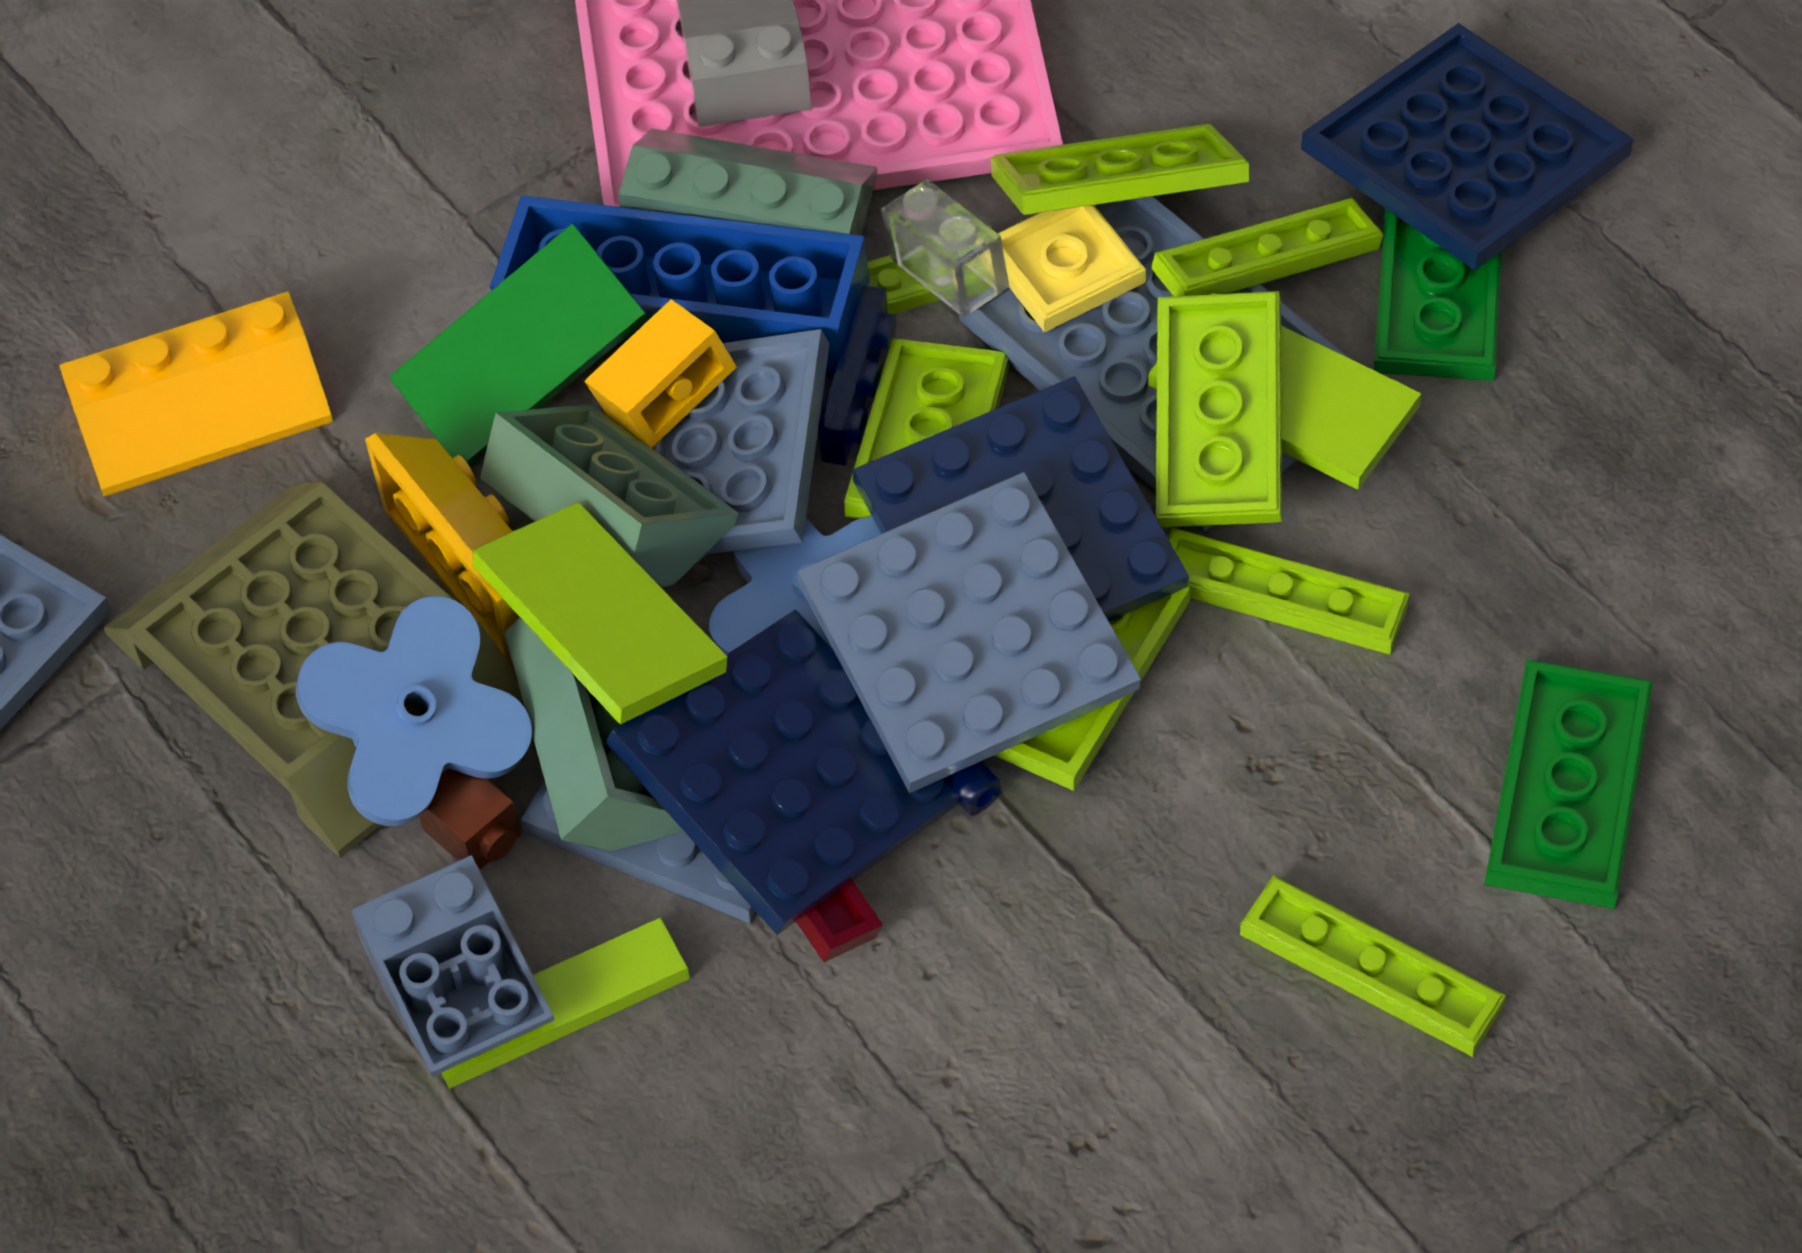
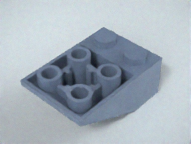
(450, 966)

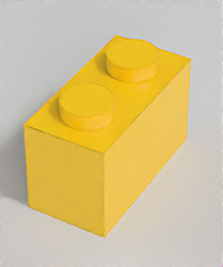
(661, 373)

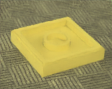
(1067, 264)

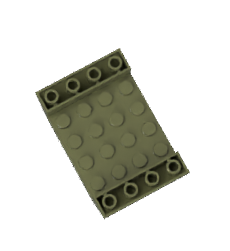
(253, 612)

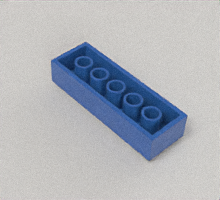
(725, 272)

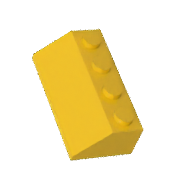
(196, 393)
(444, 520)

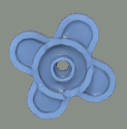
(773, 583)
(401, 754)

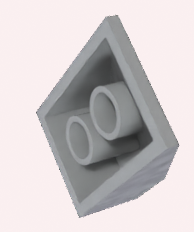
(744, 59)

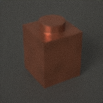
(471, 818)

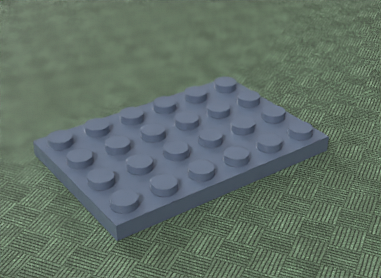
(1112, 343)

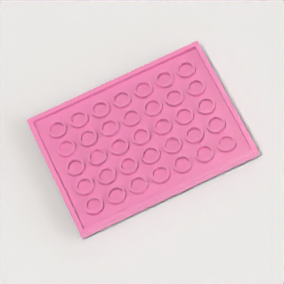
(890, 86)

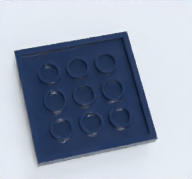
(1466, 145)
(1071, 468)
(779, 773)

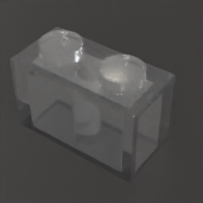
(945, 247)

